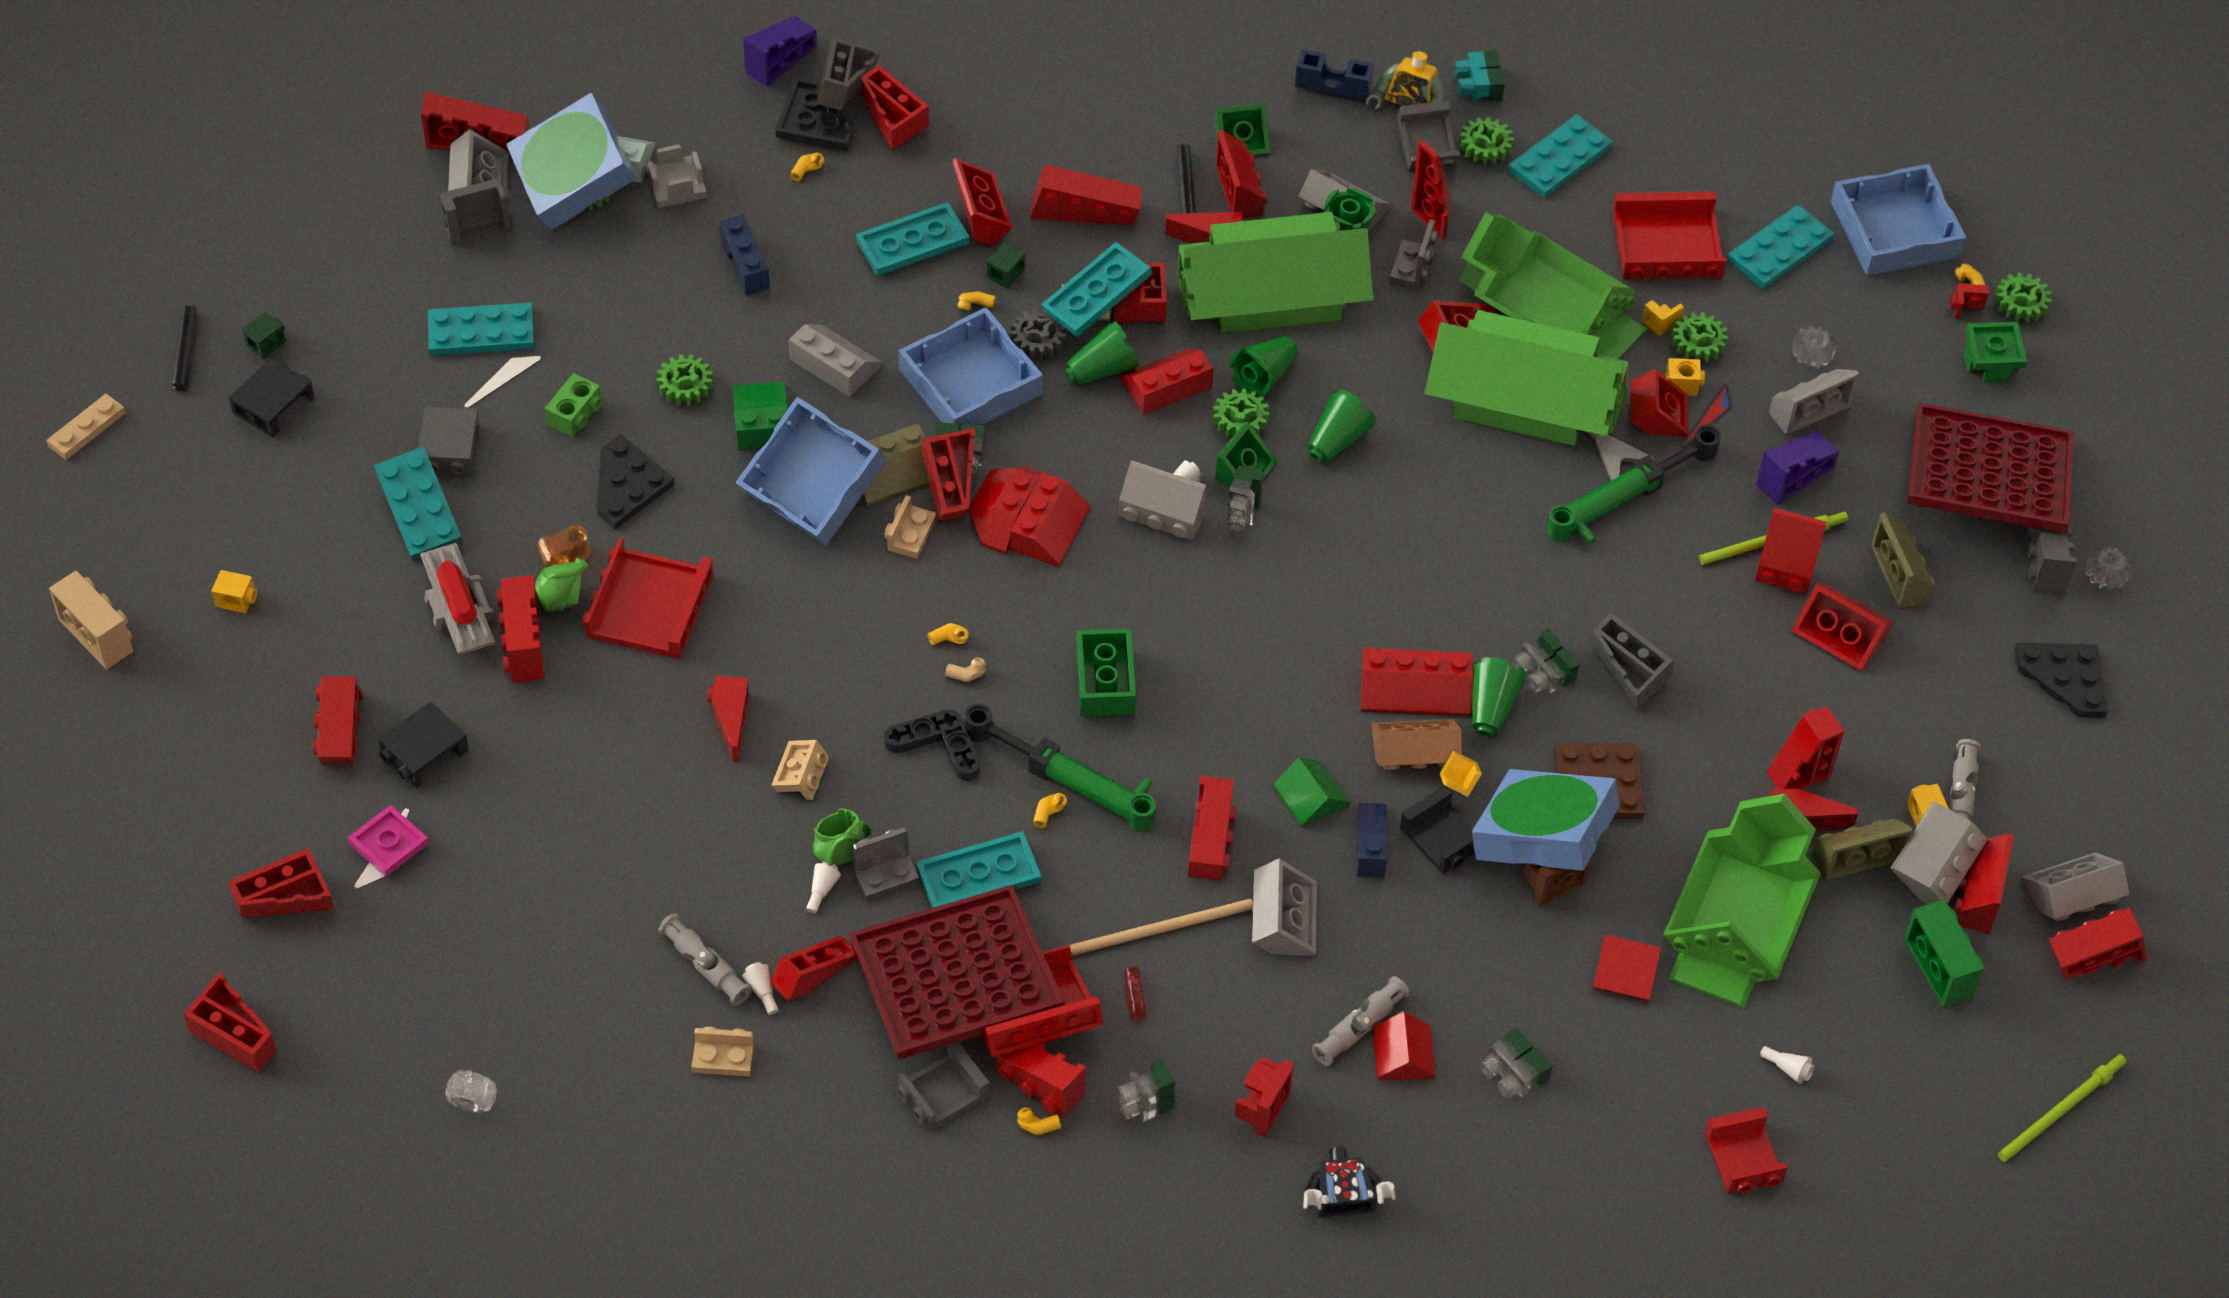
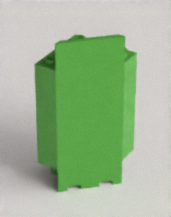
(1275, 272)
(1548, 285)
(1527, 378)
(1743, 901)

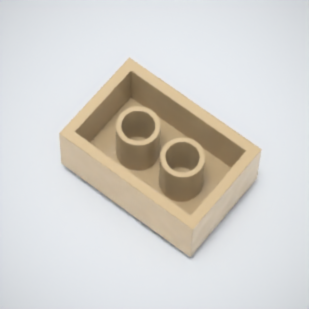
(92, 619)

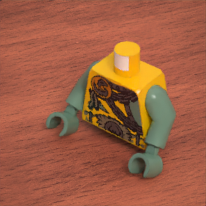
(1410, 83)

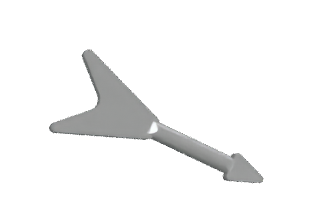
(1615, 452)

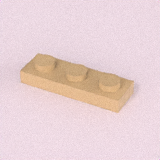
(85, 426)

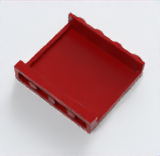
(1668, 235)
(647, 601)
(1077, 1015)

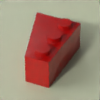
(893, 107)
(948, 470)
(337, 719)
(1808, 752)
(1212, 829)
(282, 888)
(2098, 944)
(229, 1025)
(1044, 1077)

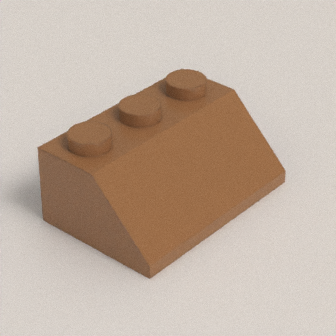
(1415, 742)

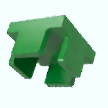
(1995, 349)

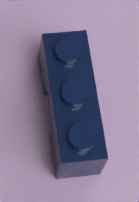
(1316, 75)
(742, 247)

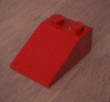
(1450, 313)
(1790, 551)

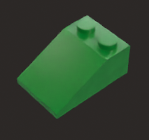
(757, 412)

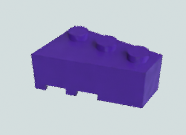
(778, 49)
(1795, 466)

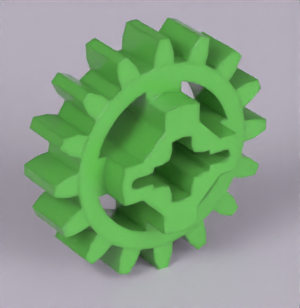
(1486, 140)
(2023, 297)
(1699, 337)
(684, 379)
(1239, 408)

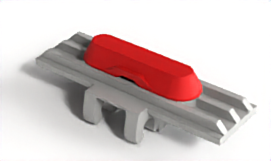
(453, 602)

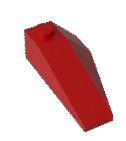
(1431, 190)

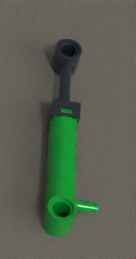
(1643, 478)
(1049, 762)

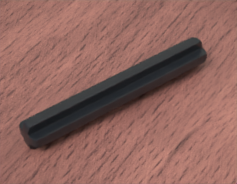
(1185, 178)
(184, 347)

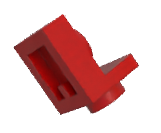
(1968, 296)

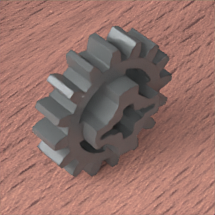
(1037, 334)

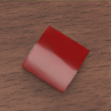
(1626, 968)

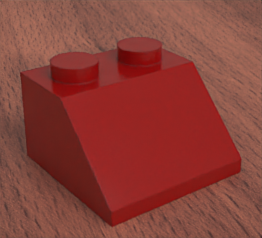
(1658, 405)

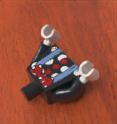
(1345, 1186)

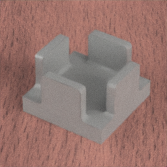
(675, 177)

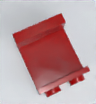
(1744, 1151)

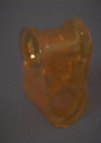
(562, 547)

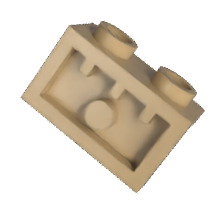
(909, 529)
(801, 768)
(723, 1052)

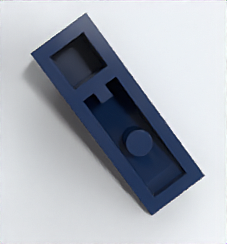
(1372, 840)

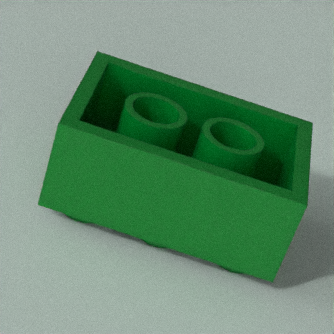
(1105, 672)
(1944, 953)

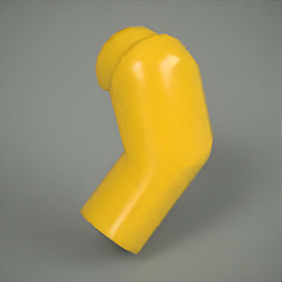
(805, 164)
(1969, 272)
(976, 297)
(948, 632)
(1047, 807)
(1036, 1125)

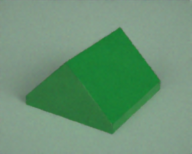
(1246, 124)
(1243, 450)
(1310, 791)

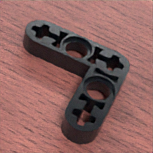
(946, 734)

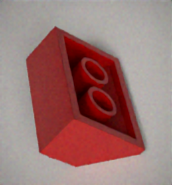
(1238, 176)
(982, 202)
(1168, 379)
(1049, 520)
(1842, 626)
(1984, 885)

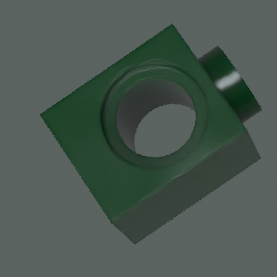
(1006, 265)
(264, 334)

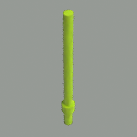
(1759, 542)
(2100, 1076)

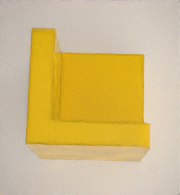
(1661, 318)
(1460, 773)

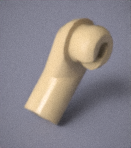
(968, 673)

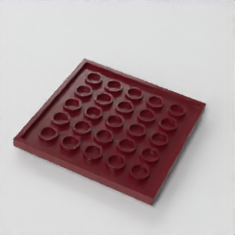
(1991, 467)
(955, 971)

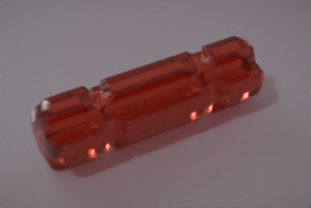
(1135, 993)

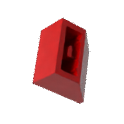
(1146, 301)

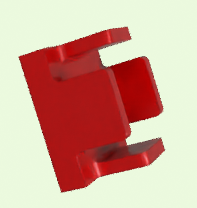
(1270, 1089)

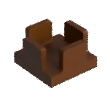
(1554, 882)

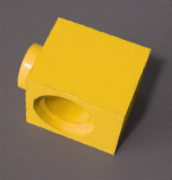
(1686, 374)
(233, 591)
(1921, 799)

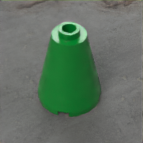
(1350, 208)
(1102, 357)
(1263, 364)
(1339, 426)
(1494, 693)

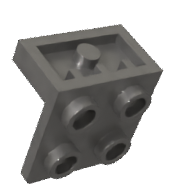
(1413, 258)
(884, 864)

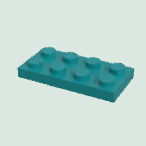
(1560, 156)
(912, 238)
(1780, 246)
(1096, 289)
(480, 329)
(417, 502)
(979, 869)

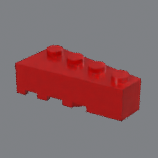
(449, 118)
(1084, 198)
(522, 629)

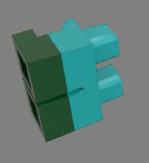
(1483, 75)

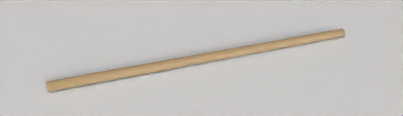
(1160, 927)

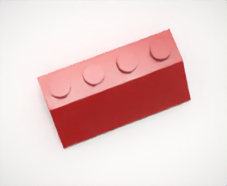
(1416, 682)

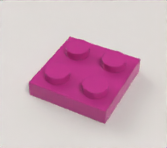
(388, 840)

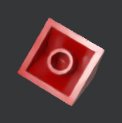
(1403, 1049)

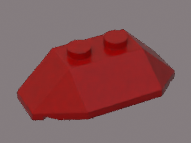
(1000, 504)

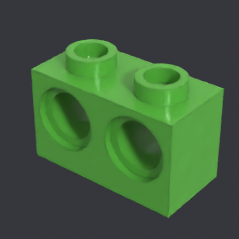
(573, 405)

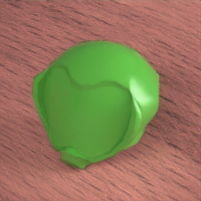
(559, 586)
(837, 835)

